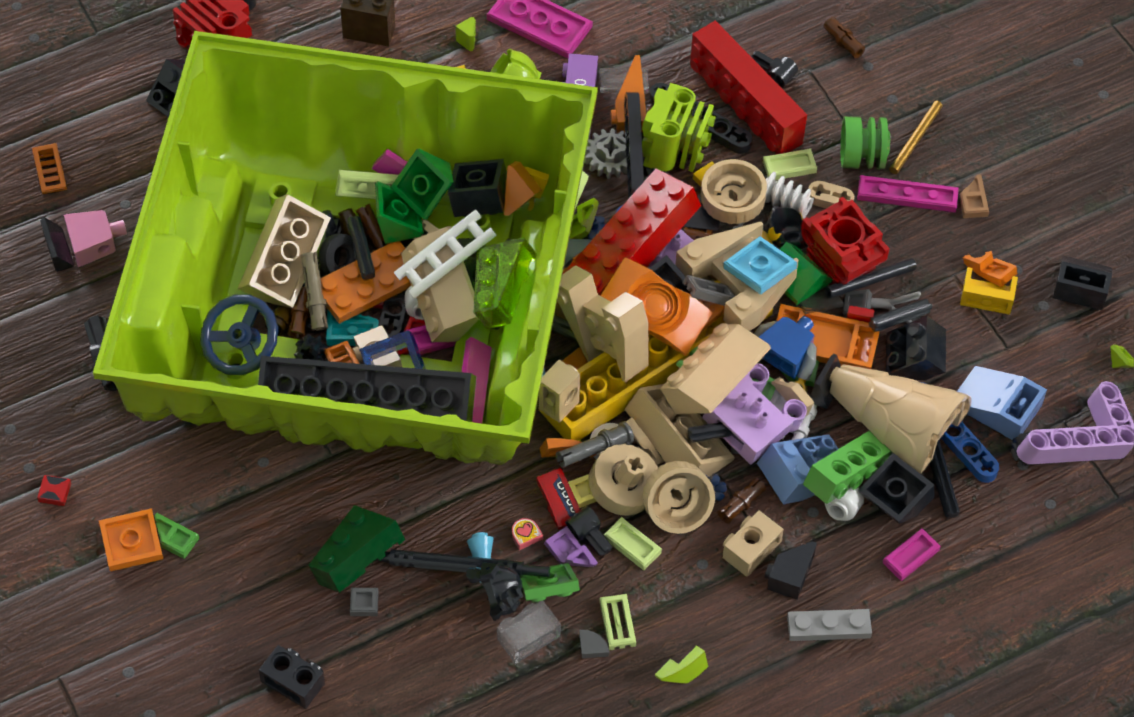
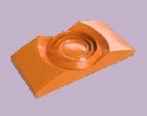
(670, 312)
(847, 338)

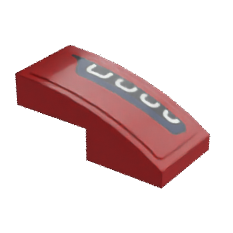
(558, 496)

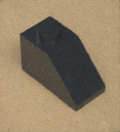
(790, 570)

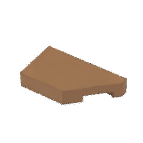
(974, 200)

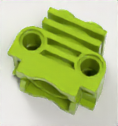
(673, 129)

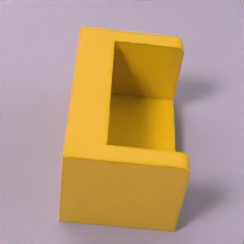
(988, 295)

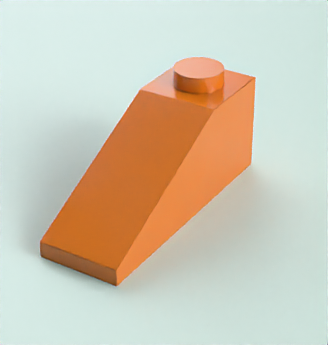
(632, 83)

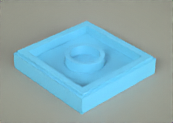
(760, 265)

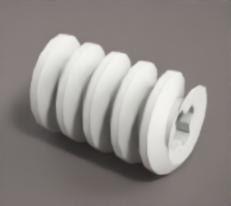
(787, 196)

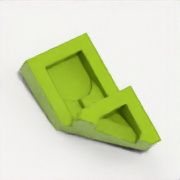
(584, 219)
(686, 670)

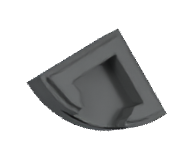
(592, 645)

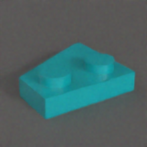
(346, 330)

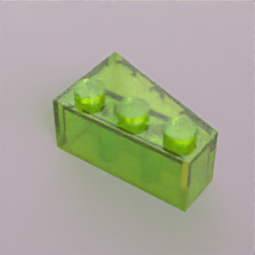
(498, 280)

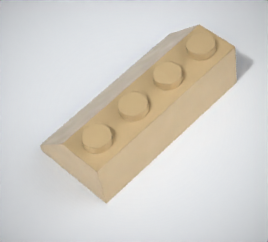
(276, 264)
(448, 302)
(714, 369)
(670, 432)

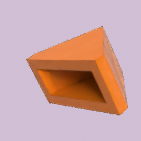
(519, 188)

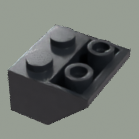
(166, 85)
(1082, 282)
(916, 350)

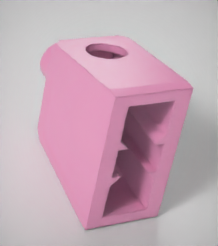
(92, 235)

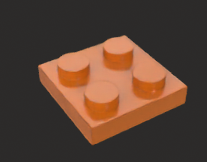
(130, 539)

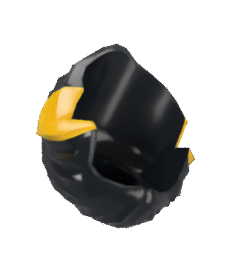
(785, 226)

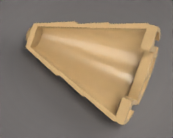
(899, 410)

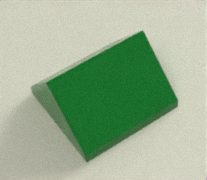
(423, 182)
(395, 216)
(809, 276)

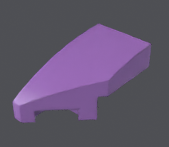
(568, 550)

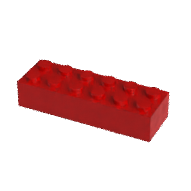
(747, 89)
(639, 227)

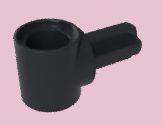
(779, 70)
(586, 526)

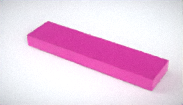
(907, 193)
(477, 361)

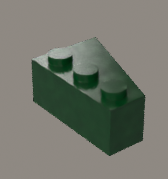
(353, 546)

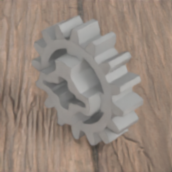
(598, 153)

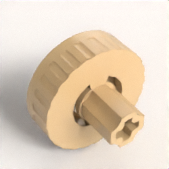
(735, 203)
(631, 468)
(659, 497)

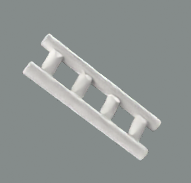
(440, 268)

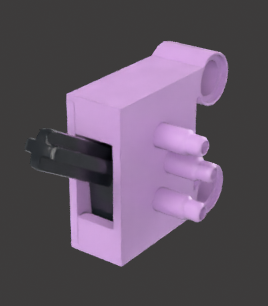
(749, 418)

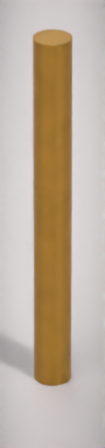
(915, 137)

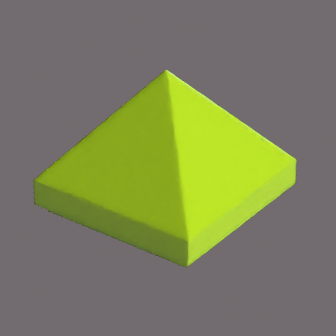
(1121, 357)

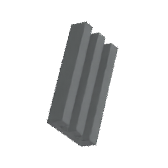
(708, 290)

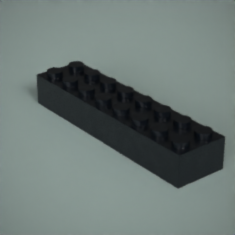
(373, 385)

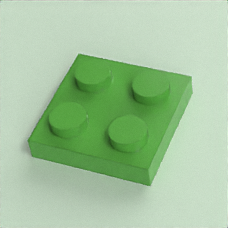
(560, 583)

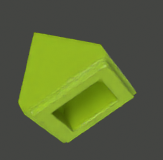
(466, 33)

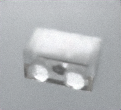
(528, 631)

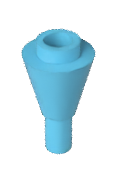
(480, 545)

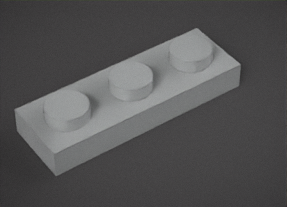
(829, 625)

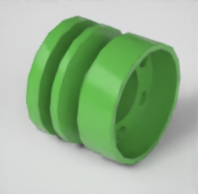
(864, 142)

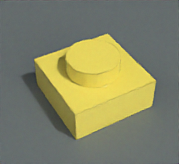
(581, 491)

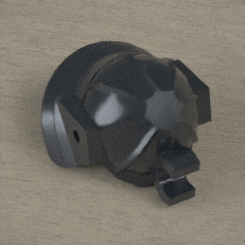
(502, 587)

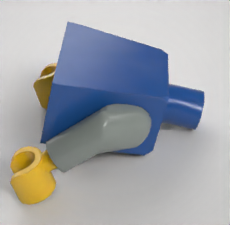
(790, 346)

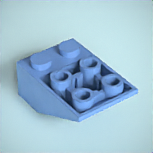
(1002, 400)
(789, 462)

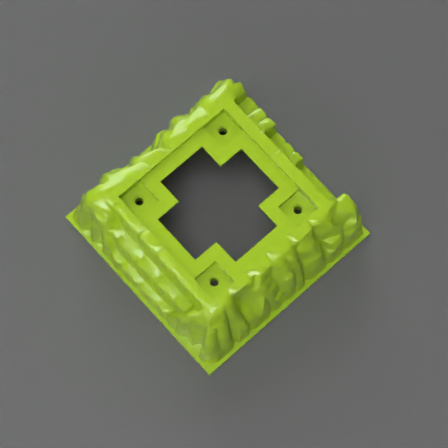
(282, 122)

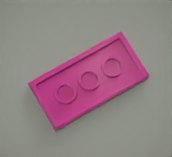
(542, 23)

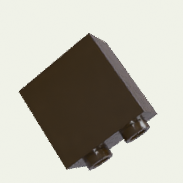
(368, 20)

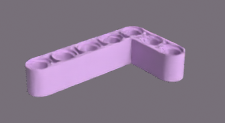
(1107, 440)

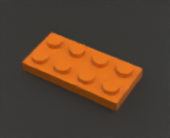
(350, 294)

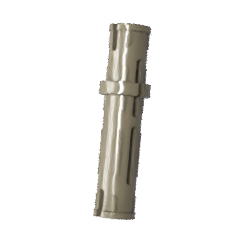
(316, 302)

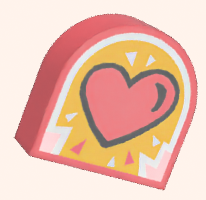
(525, 533)

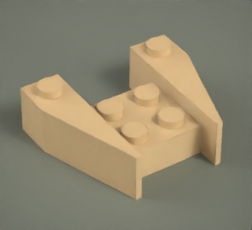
(708, 256)
(605, 325)

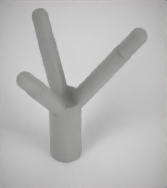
(888, 303)

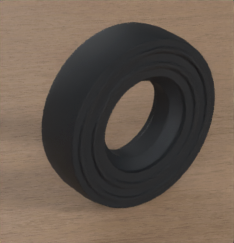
(328, 248)

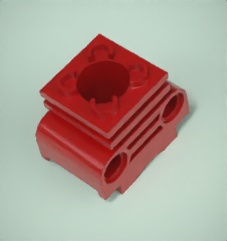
(211, 16)
(843, 241)

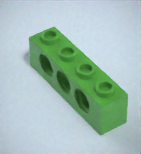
(846, 467)

